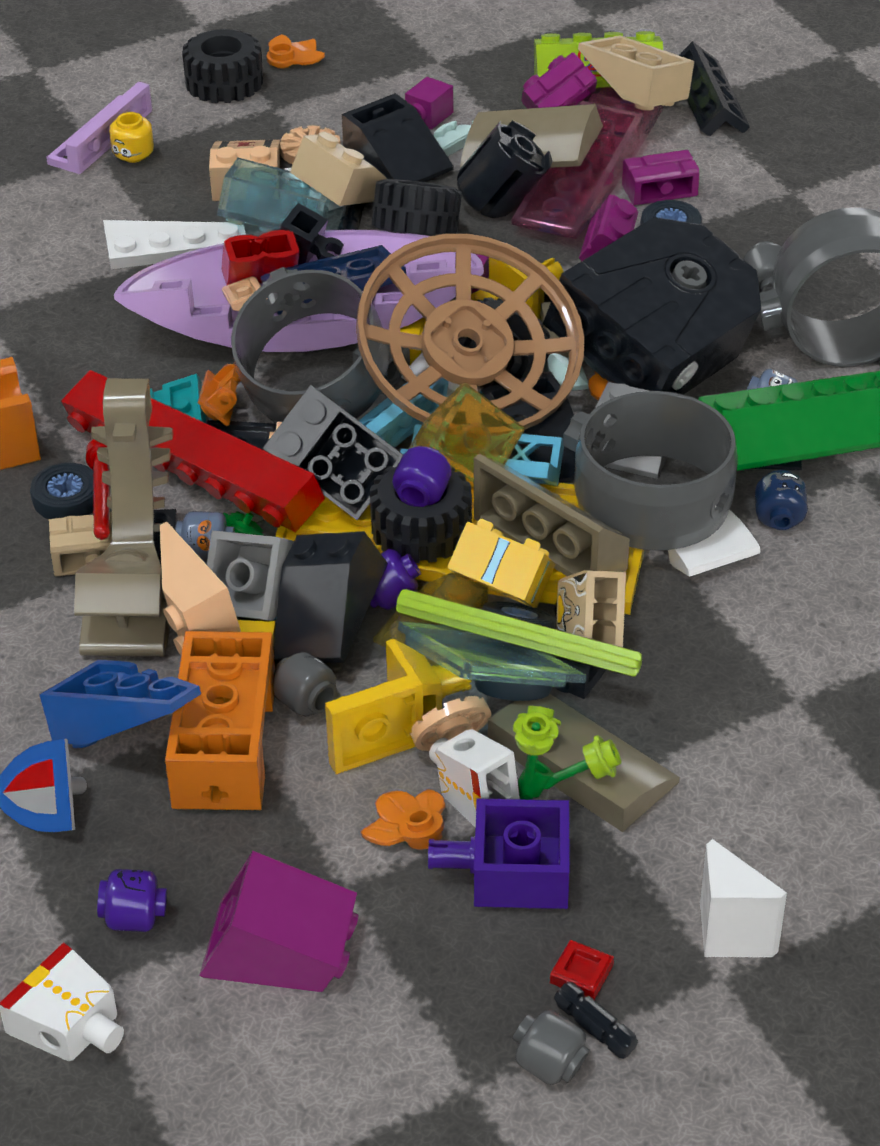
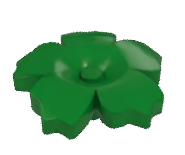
(243, 523)

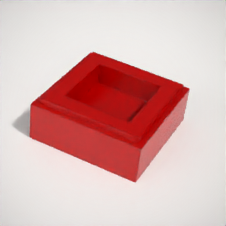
(583, 967)

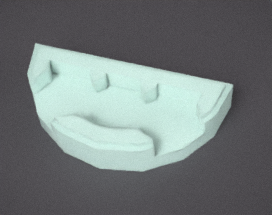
(452, 136)

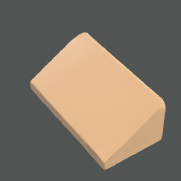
(240, 291)

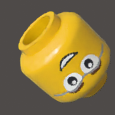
(131, 137)

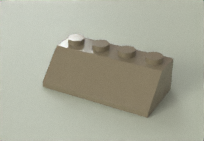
(530, 511)

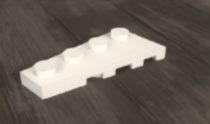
(154, 241)

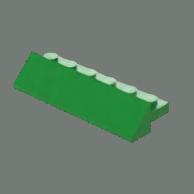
(802, 419)

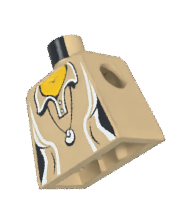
(592, 605)

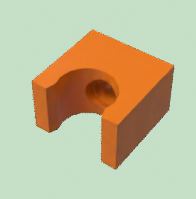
(17, 423)

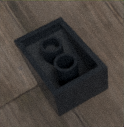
(325, 594)

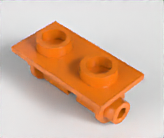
(219, 393)

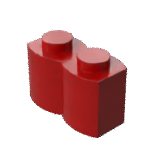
(256, 255)

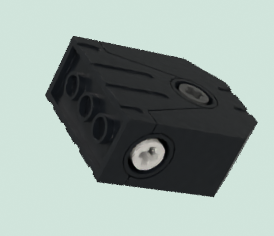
(661, 306)

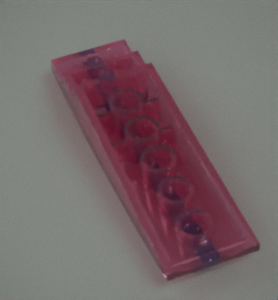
(572, 195)

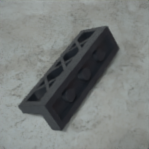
(711, 93)

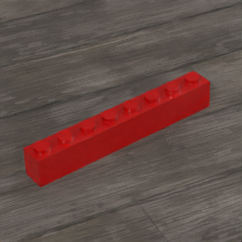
(213, 459)

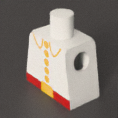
(474, 768)
(63, 1007)

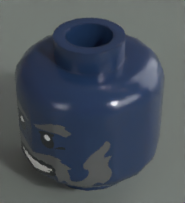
(781, 500)

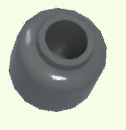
(763, 258)
(304, 684)
(550, 1047)

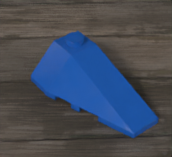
(109, 700)

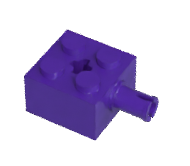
(515, 853)

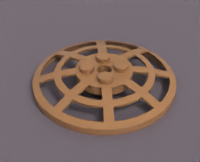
(472, 320)

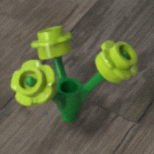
(535, 737)

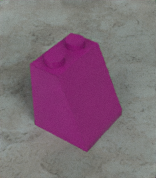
(280, 928)

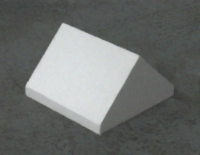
(738, 907)

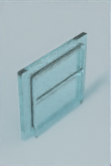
(486, 658)

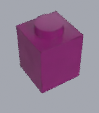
(432, 100)

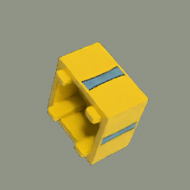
(502, 563)

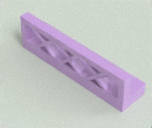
(94, 137)

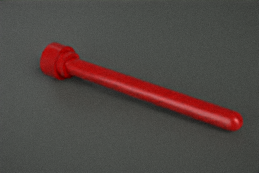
(101, 512)

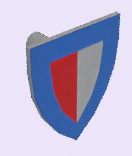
(40, 788)

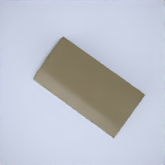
(561, 130)
(617, 799)

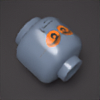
(197, 530)

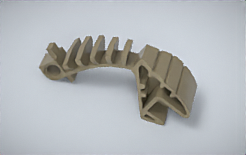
(123, 586)

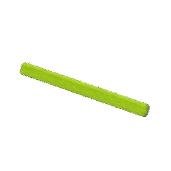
(519, 632)

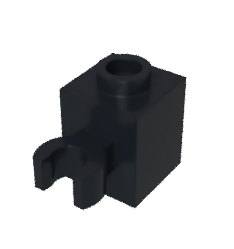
(309, 234)

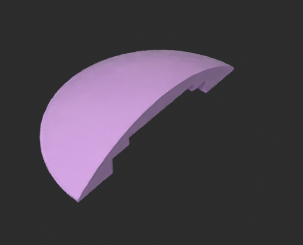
(189, 298)

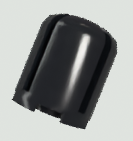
(502, 170)

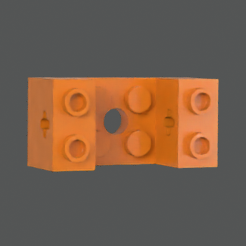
(217, 737)

